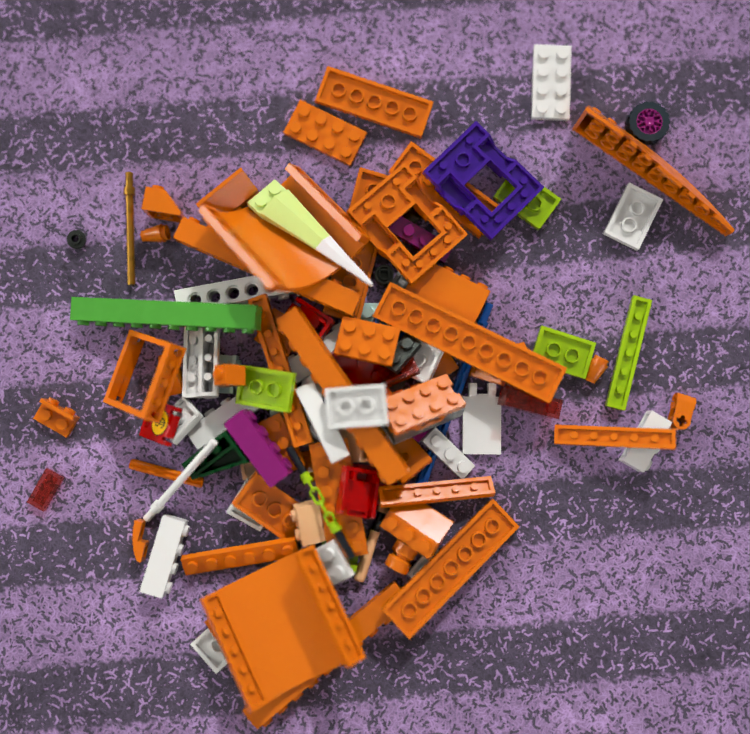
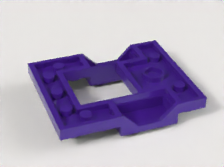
(467, 158)

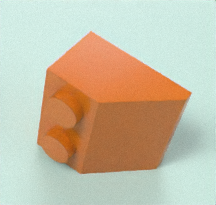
(160, 205)

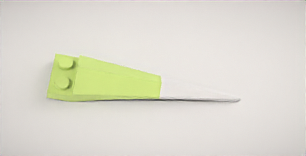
(287, 213)

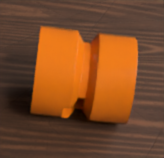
(401, 557)

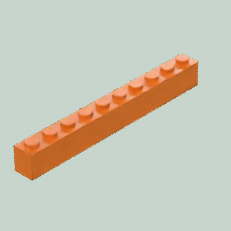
(327, 292)
(329, 374)
(364, 623)

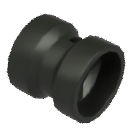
(381, 278)

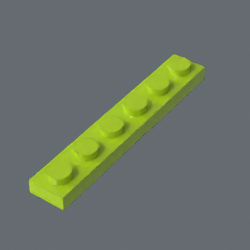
(628, 353)

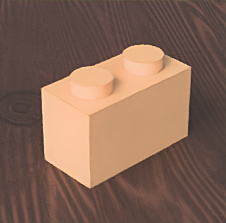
(308, 523)

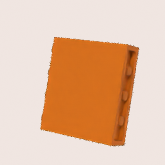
(451, 291)

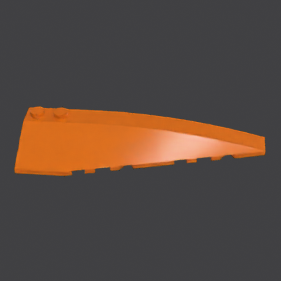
(648, 165)

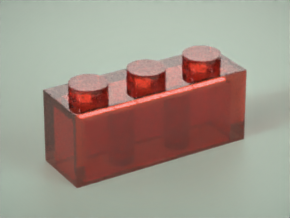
(520, 400)

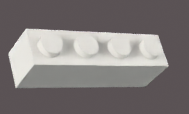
(164, 556)

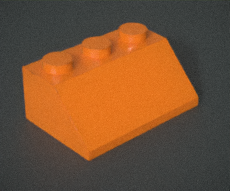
(231, 193)
(418, 527)

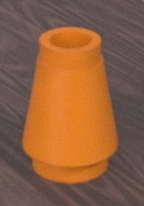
(158, 233)
(596, 369)

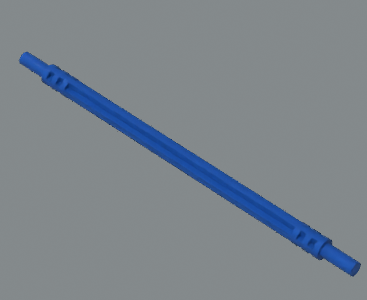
(457, 387)

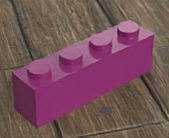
(258, 447)

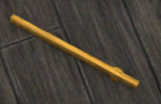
(129, 192)

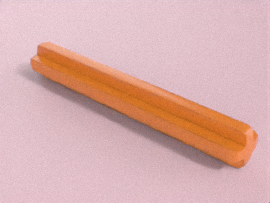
(163, 472)

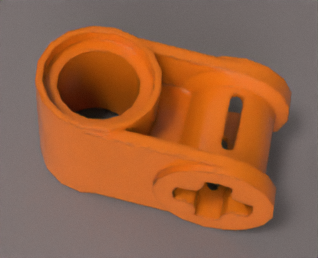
(681, 408)

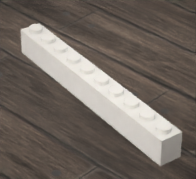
(212, 423)

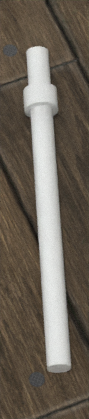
(158, 505)

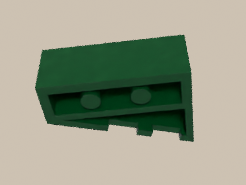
(223, 456)

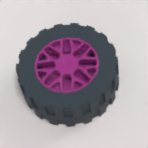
(648, 122)

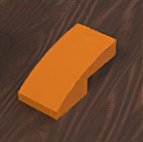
(140, 545)

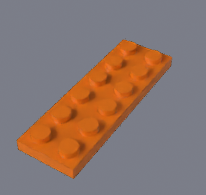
(374, 102)
(418, 161)
(327, 480)

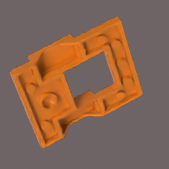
(387, 204)

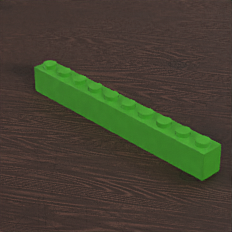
(166, 313)

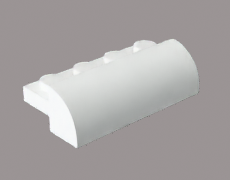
(199, 363)

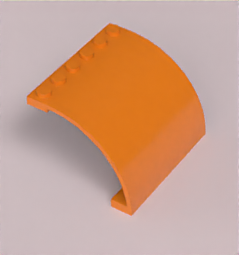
(275, 255)
(281, 627)

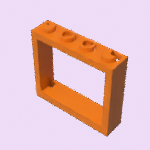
(162, 381)

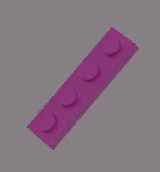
(413, 235)

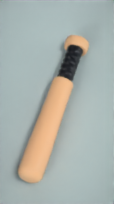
(365, 560)

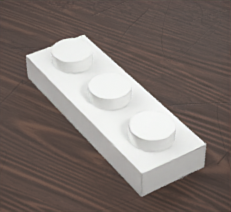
(447, 453)

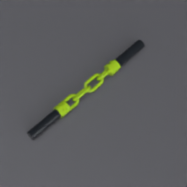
(334, 526)

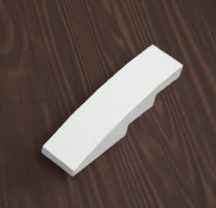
(316, 412)

